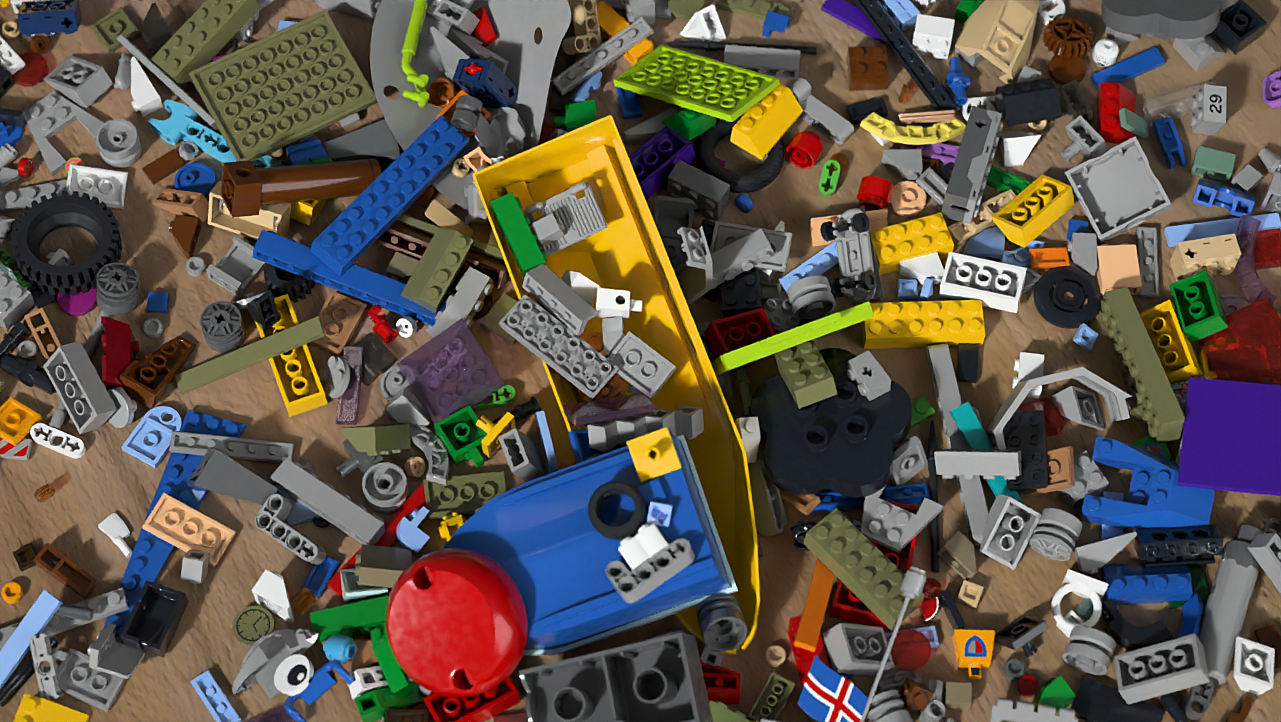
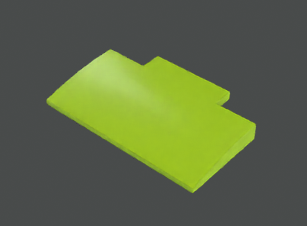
(792, 338)

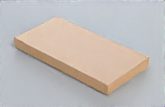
(188, 528)

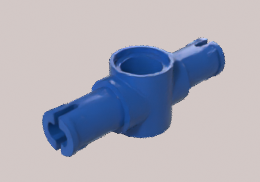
(958, 81)

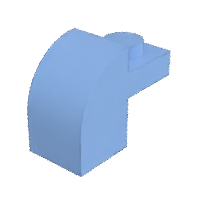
(409, 534)

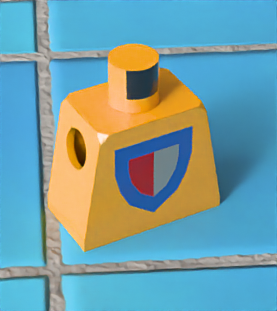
(973, 650)

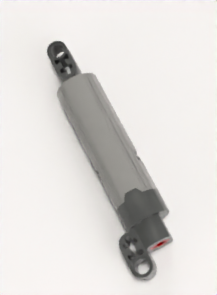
(1227, 611)

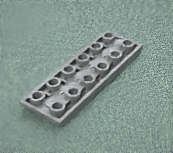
(558, 346)

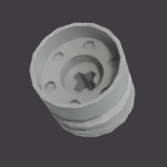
(1056, 534)
(886, 708)

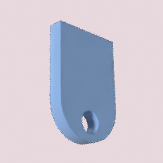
(152, 436)
(546, 442)

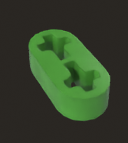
(833, 179)

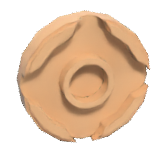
(907, 199)

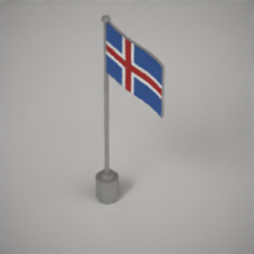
(834, 698)

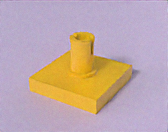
(491, 442)
(654, 454)

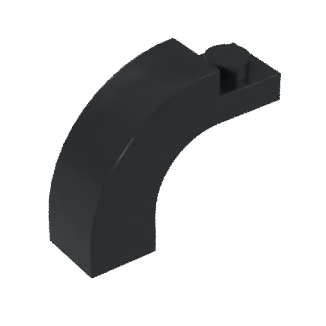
(1132, 636)

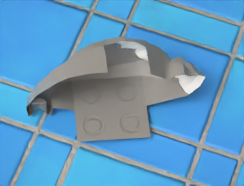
(504, 135)
(267, 654)

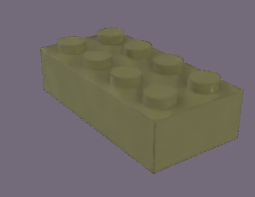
(772, 699)

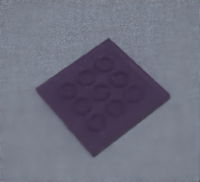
(451, 372)

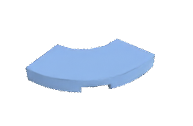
(1020, 256)

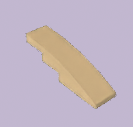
(962, 231)

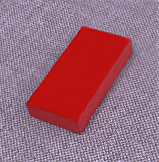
(484, 30)

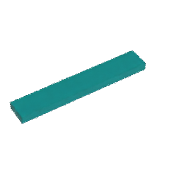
(977, 439)

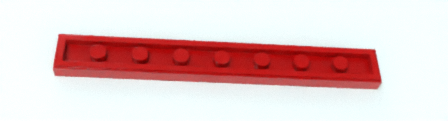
(389, 537)

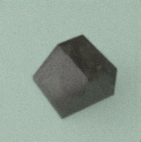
(155, 30)

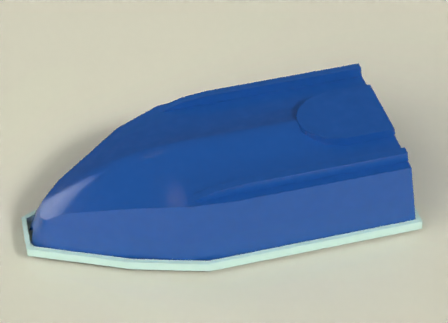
(561, 560)

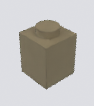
(958, 695)

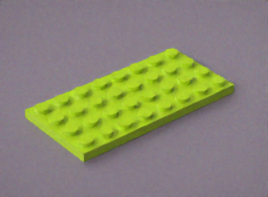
(696, 82)

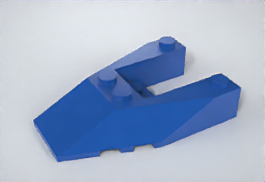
(1153, 492)

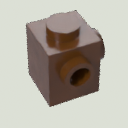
(914, 695)

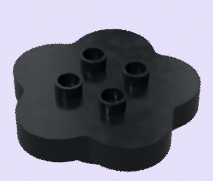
(834, 442)

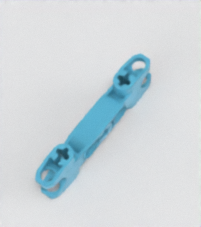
(183, 126)

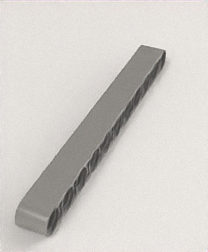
(948, 398)

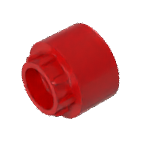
(804, 149)
(874, 193)

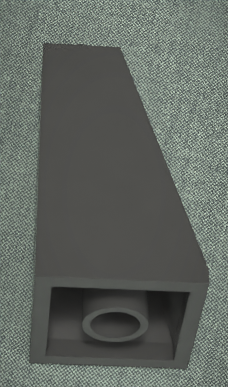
(368, 142)
(227, 477)

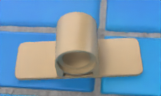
(447, 220)

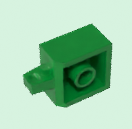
(458, 446)

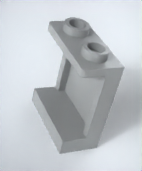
(236, 268)

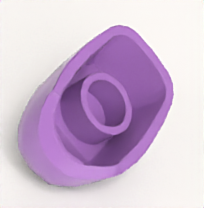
(1272, 90)

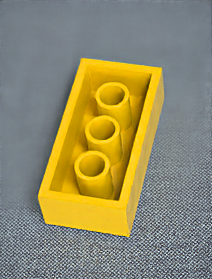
(911, 240)

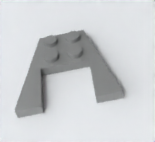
(50, 117)

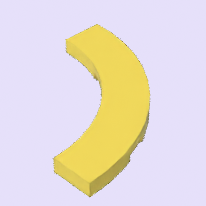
(912, 134)

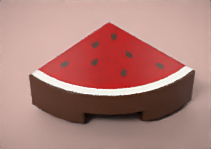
(929, 609)

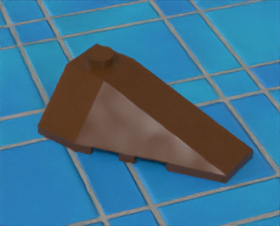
(154, 373)

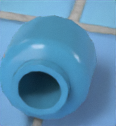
(340, 648)

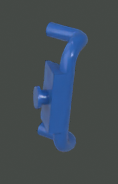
(318, 685)

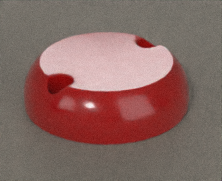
(456, 623)

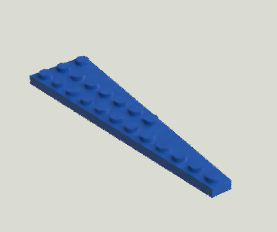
(150, 551)

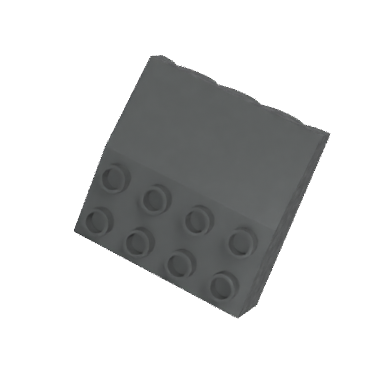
(623, 684)

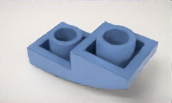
(582, 92)

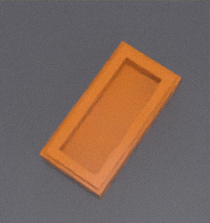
(1048, 257)

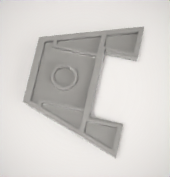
(893, 525)

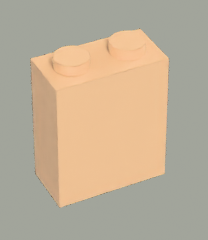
(1118, 268)

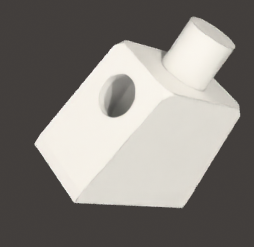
(609, 300)

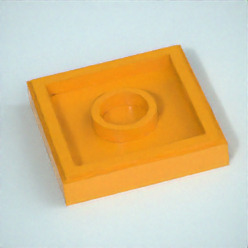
(16, 420)

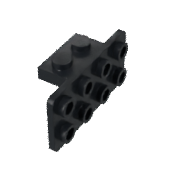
(1027, 433)

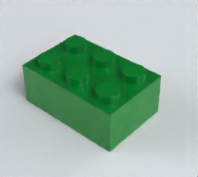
(1198, 306)

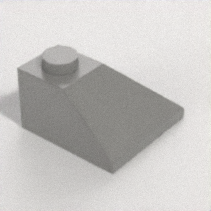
(1079, 406)

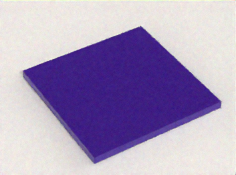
(1232, 437)

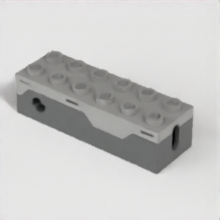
(972, 165)

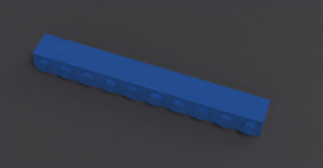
(355, 281)

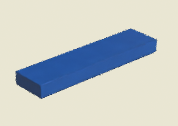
(1129, 68)

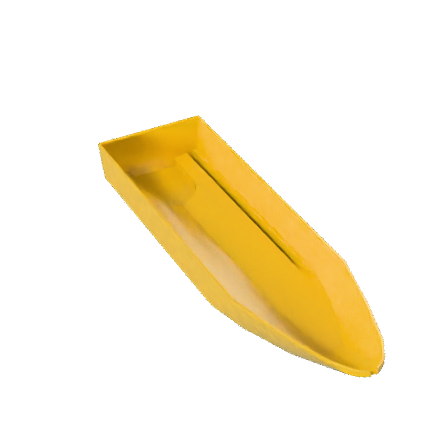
(635, 260)

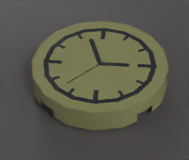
(252, 624)

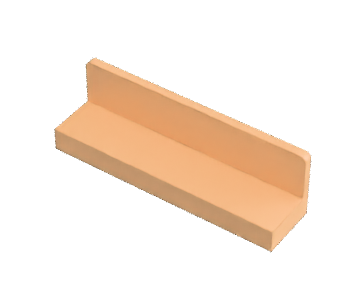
(876, 218)

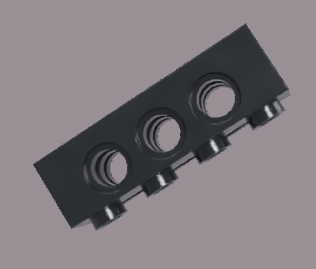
(1189, 547)

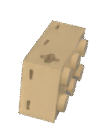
(1212, 254)

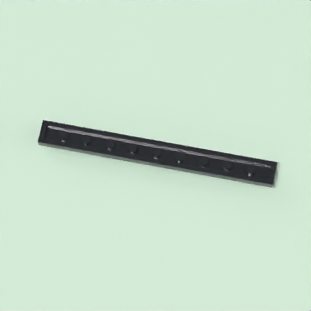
(907, 55)

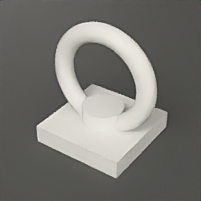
(1083, 587)

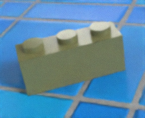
(379, 439)

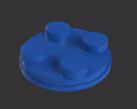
(195, 178)

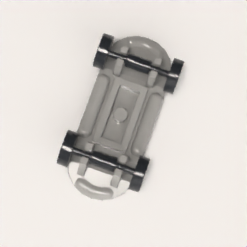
(854, 256)

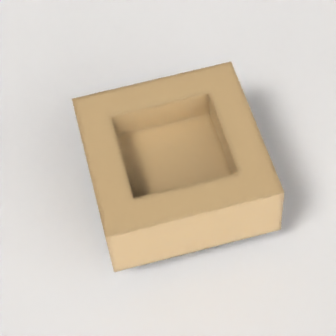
(970, 593)

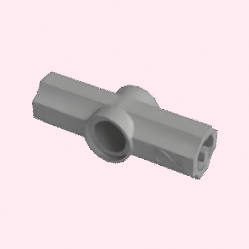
(935, 708)

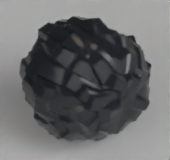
(799, 532)

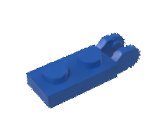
(1169, 141)

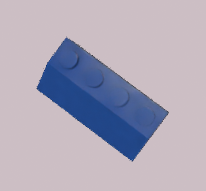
(1146, 585)

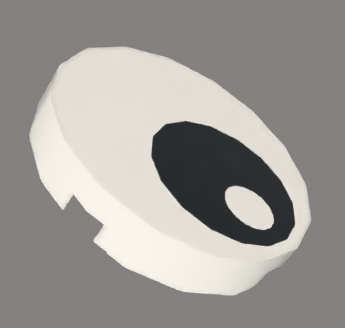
(293, 674)

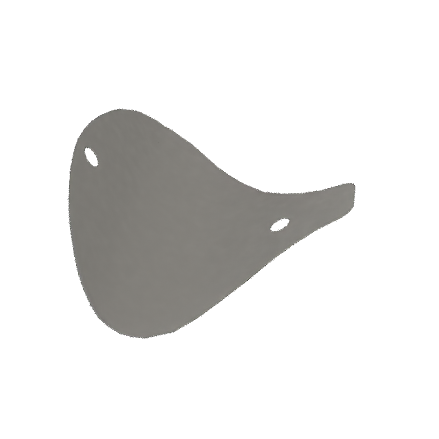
(528, 68)

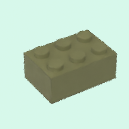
(805, 373)

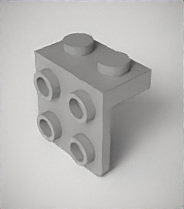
(113, 656)

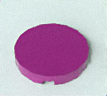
(78, 304)

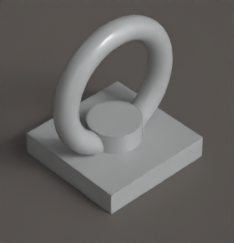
(908, 461)

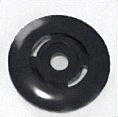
(1065, 313)

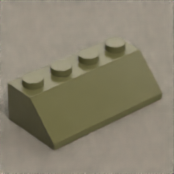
(438, 268)

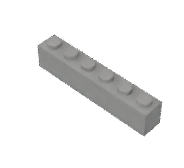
(328, 503)

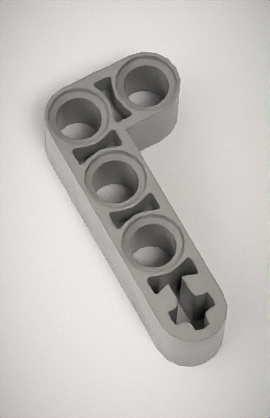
(819, 114)
(291, 535)
(679, 549)

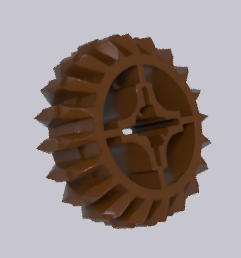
(1068, 37)

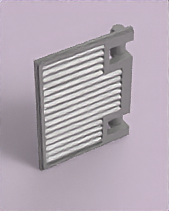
(579, 216)

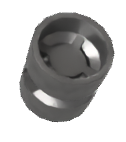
(467, 112)

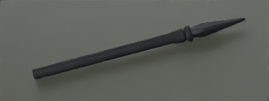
(715, 45)
(932, 446)

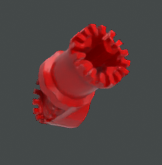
(381, 324)

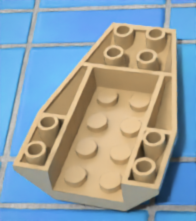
(1001, 34)

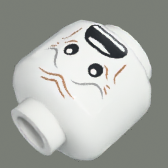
(1105, 52)

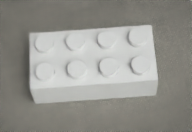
(981, 279)

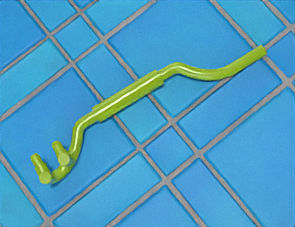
(409, 51)

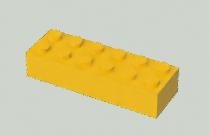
(924, 324)
(295, 368)

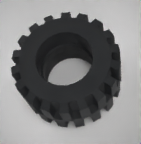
(295, 288)

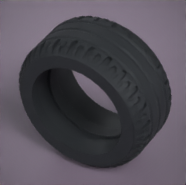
(606, 491)

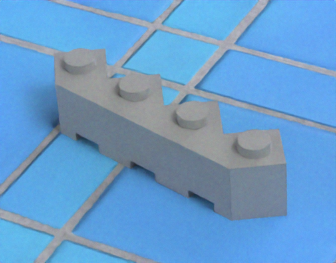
(609, 433)

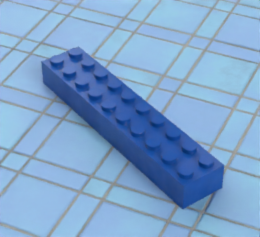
(389, 195)

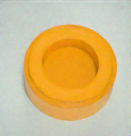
(12, 592)

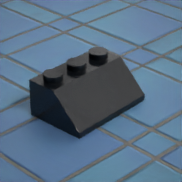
(1028, 102)

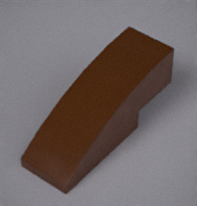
(64, 570)

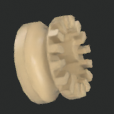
(460, 173)

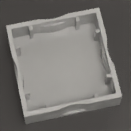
(1118, 190)

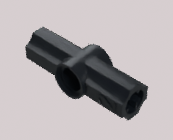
(28, 373)

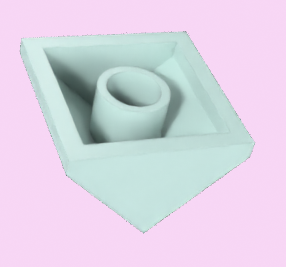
(353, 592)

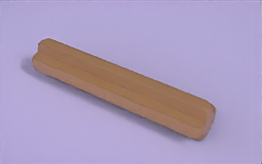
(927, 116)

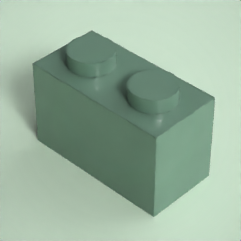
(1213, 164)

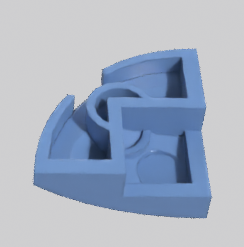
(986, 243)

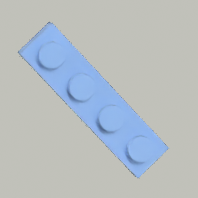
(813, 266)

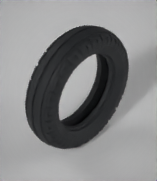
(738, 182)

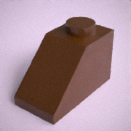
(185, 233)

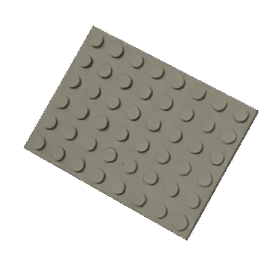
(283, 88)

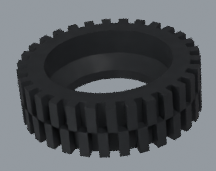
(60, 213)

